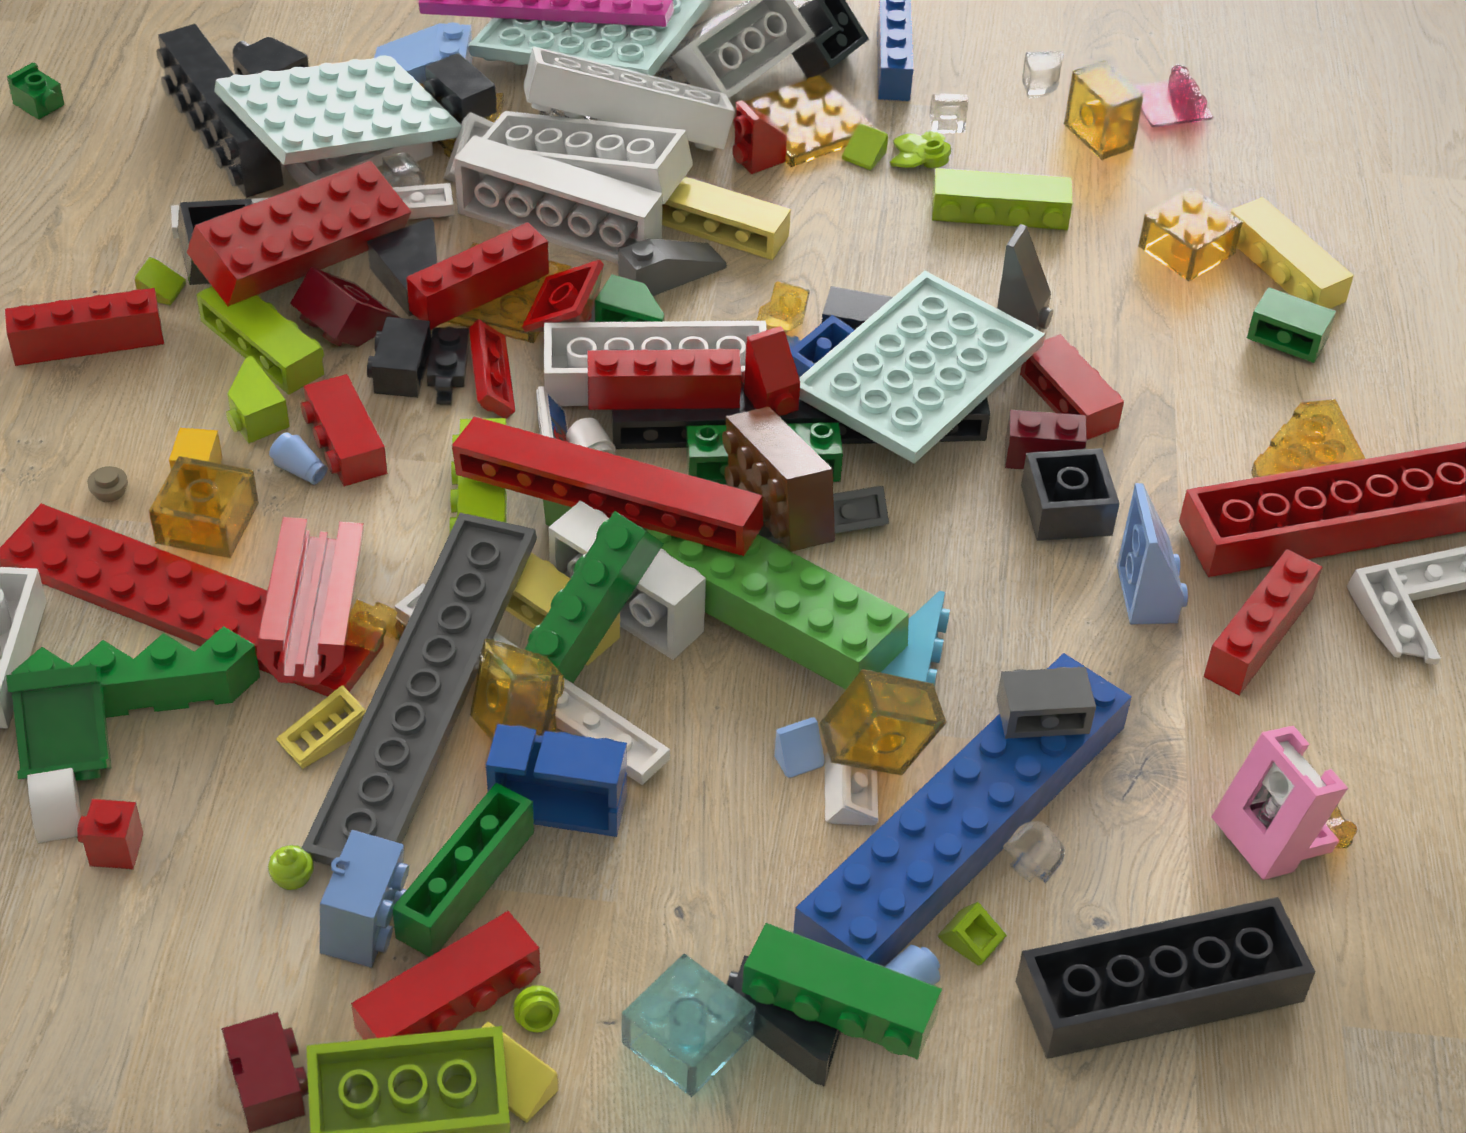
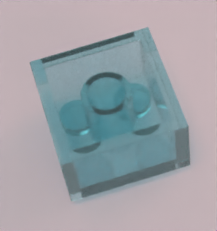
(687, 1024)

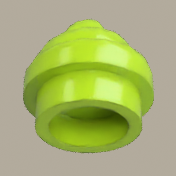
(290, 867)
(536, 1008)

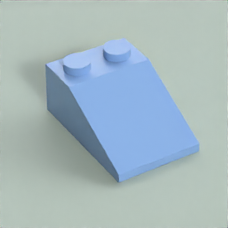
(427, 47)
(1148, 566)

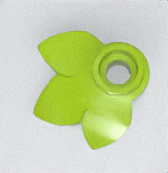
(926, 149)

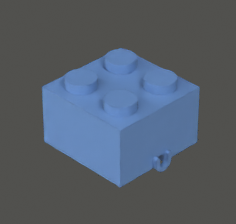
(362, 898)

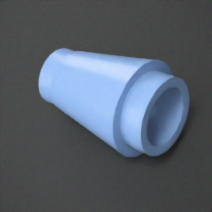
(296, 457)

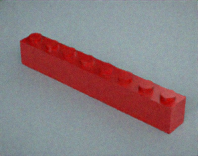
(607, 482)

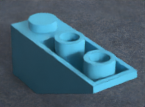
(923, 643)

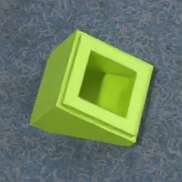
(866, 147)
(162, 278)
(973, 933)

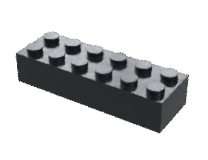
(190, 77)
(1163, 977)

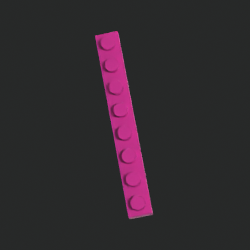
(585, 11)

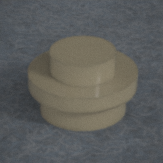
(107, 483)

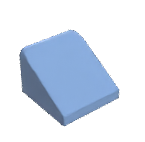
(799, 747)

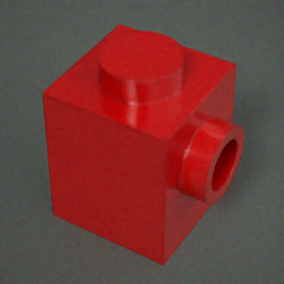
(111, 833)

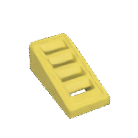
(327, 710)

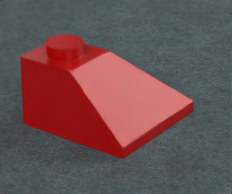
(566, 297)

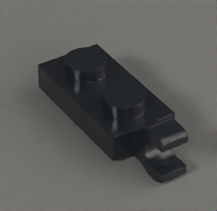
(447, 361)

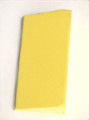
(528, 1079)

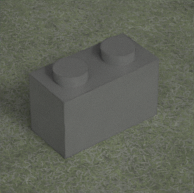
(1045, 702)

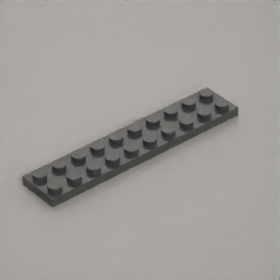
(423, 686)

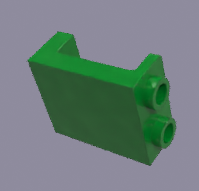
(60, 721)

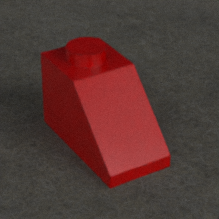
(771, 372)

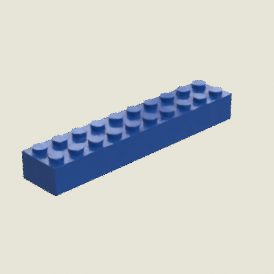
(951, 832)

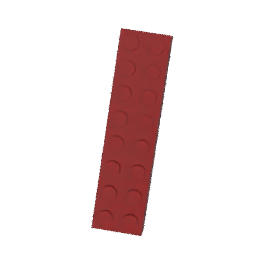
(1327, 509)

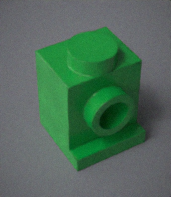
(35, 91)

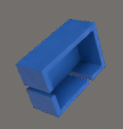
(569, 777)

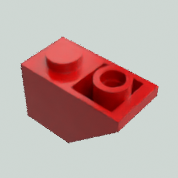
(757, 140)

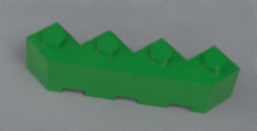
(165, 672)

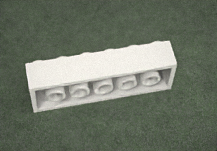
(626, 97)
(627, 152)
(557, 199)
(568, 345)

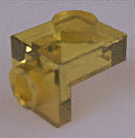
(786, 306)
(371, 623)

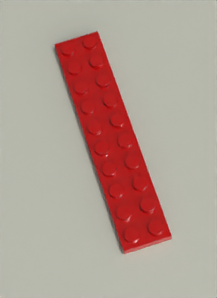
(151, 585)

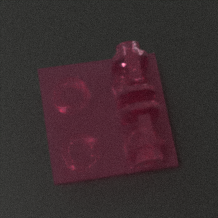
(1174, 100)

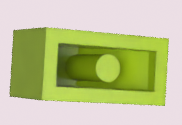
(255, 403)

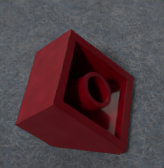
(339, 308)

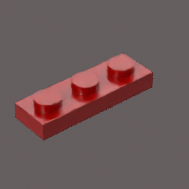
(491, 369)

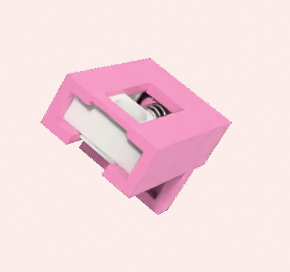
(1279, 805)

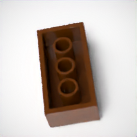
(788, 474)

